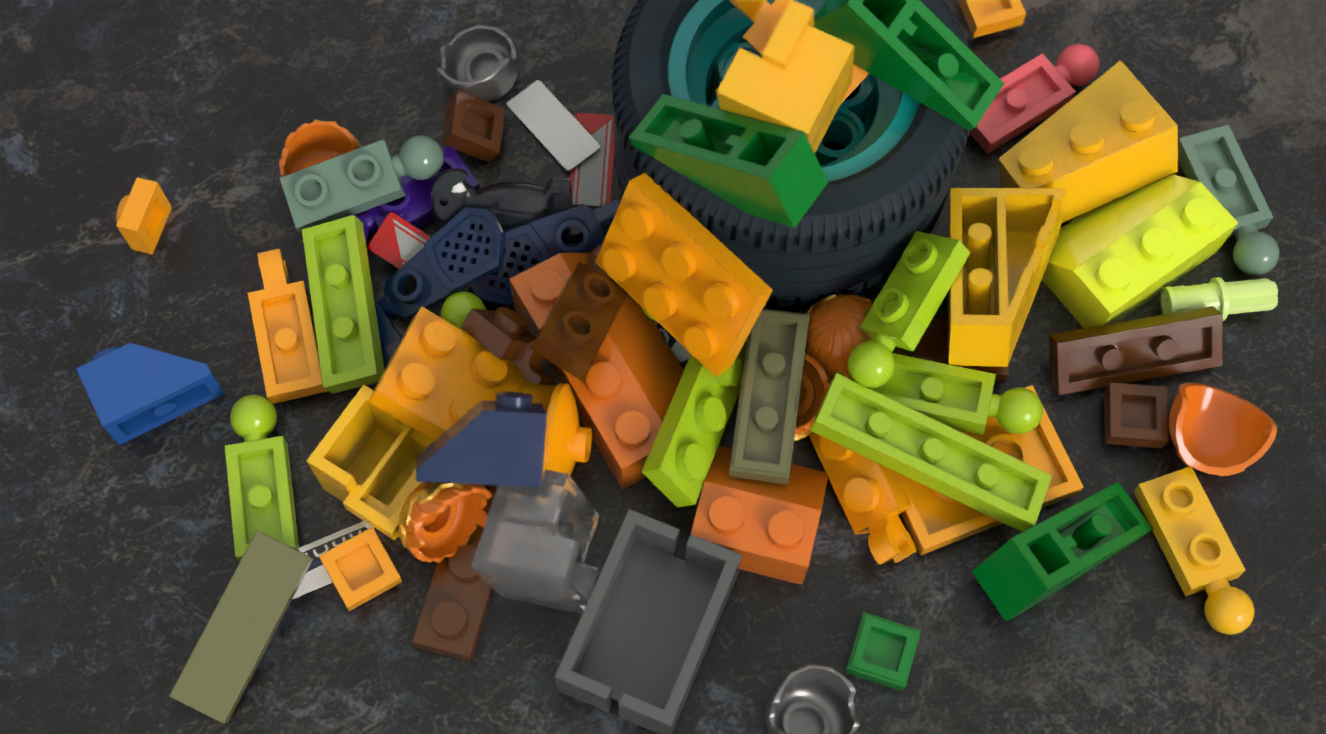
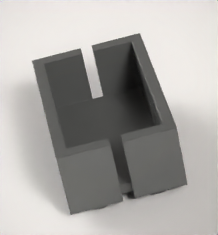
(648, 623)

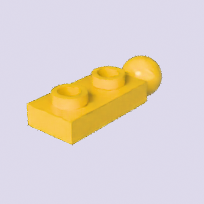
(1196, 547)

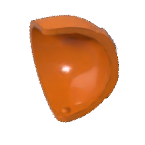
(1218, 430)

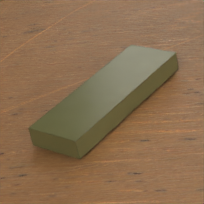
(769, 397)
(241, 627)

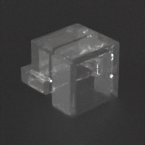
(540, 544)

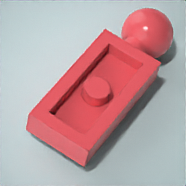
(1034, 94)

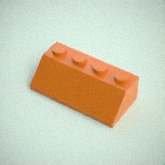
(629, 380)

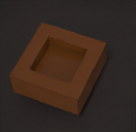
(473, 126)
(1136, 415)

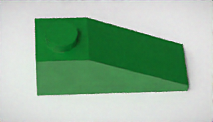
(914, 54)
(737, 157)
(1060, 550)

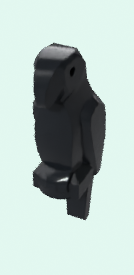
(511, 201)

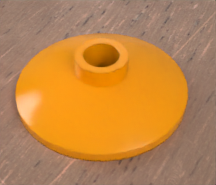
(564, 437)

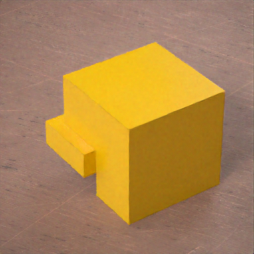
(795, 80)
(369, 462)

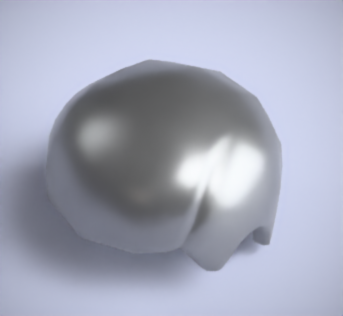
(480, 62)
(812, 702)

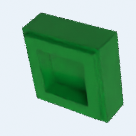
(883, 651)

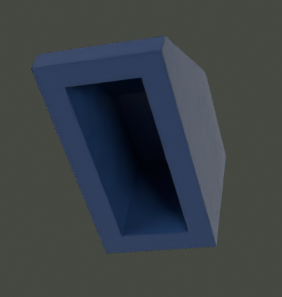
(490, 445)

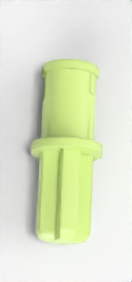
(1225, 296)

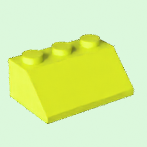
(1135, 247)

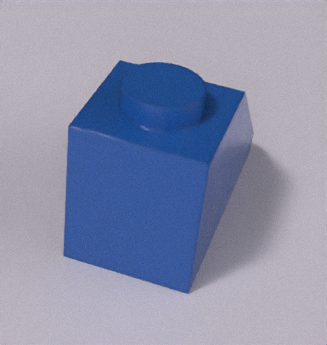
(144, 388)

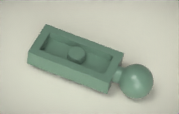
(1221, 167)
(358, 180)

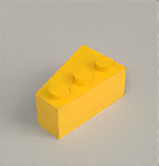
(1097, 145)
(1010, 247)

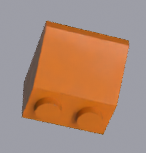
(760, 519)

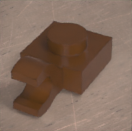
(506, 337)

